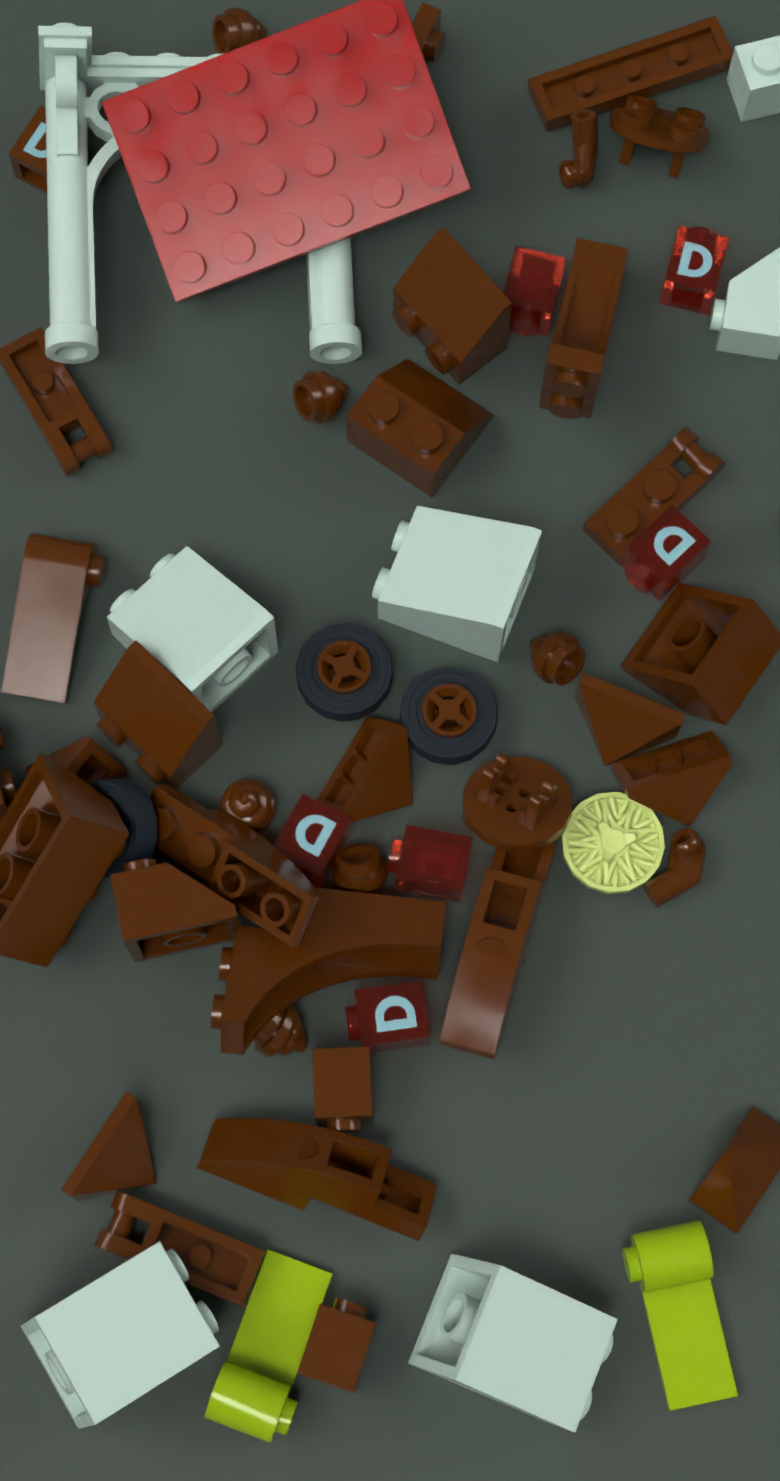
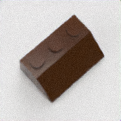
(52, 858)

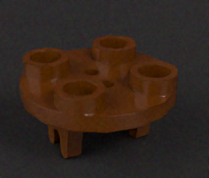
(659, 129)
(536, 818)

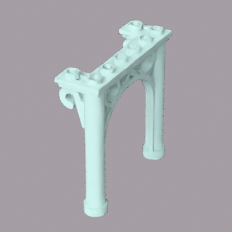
(74, 94)

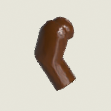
(585, 146)
(683, 869)

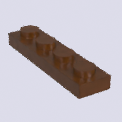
(631, 70)

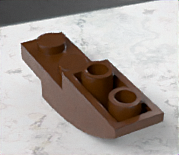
(235, 863)
(495, 951)
(318, 1163)

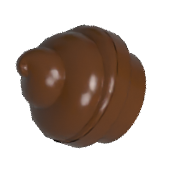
(235, 30)
(319, 396)
(557, 657)
(250, 803)
(359, 869)
(282, 1035)

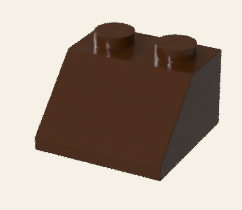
(452, 308)
(415, 425)
(704, 651)
(156, 718)
(168, 911)

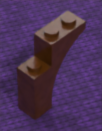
(583, 330)
(344, 941)

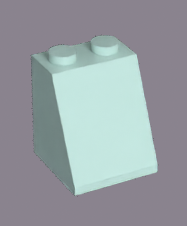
(458, 578)
(196, 626)
(122, 1335)
(514, 1341)

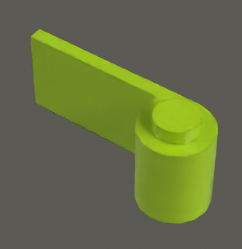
(682, 1313)
(268, 1349)

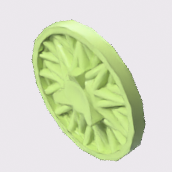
(613, 843)

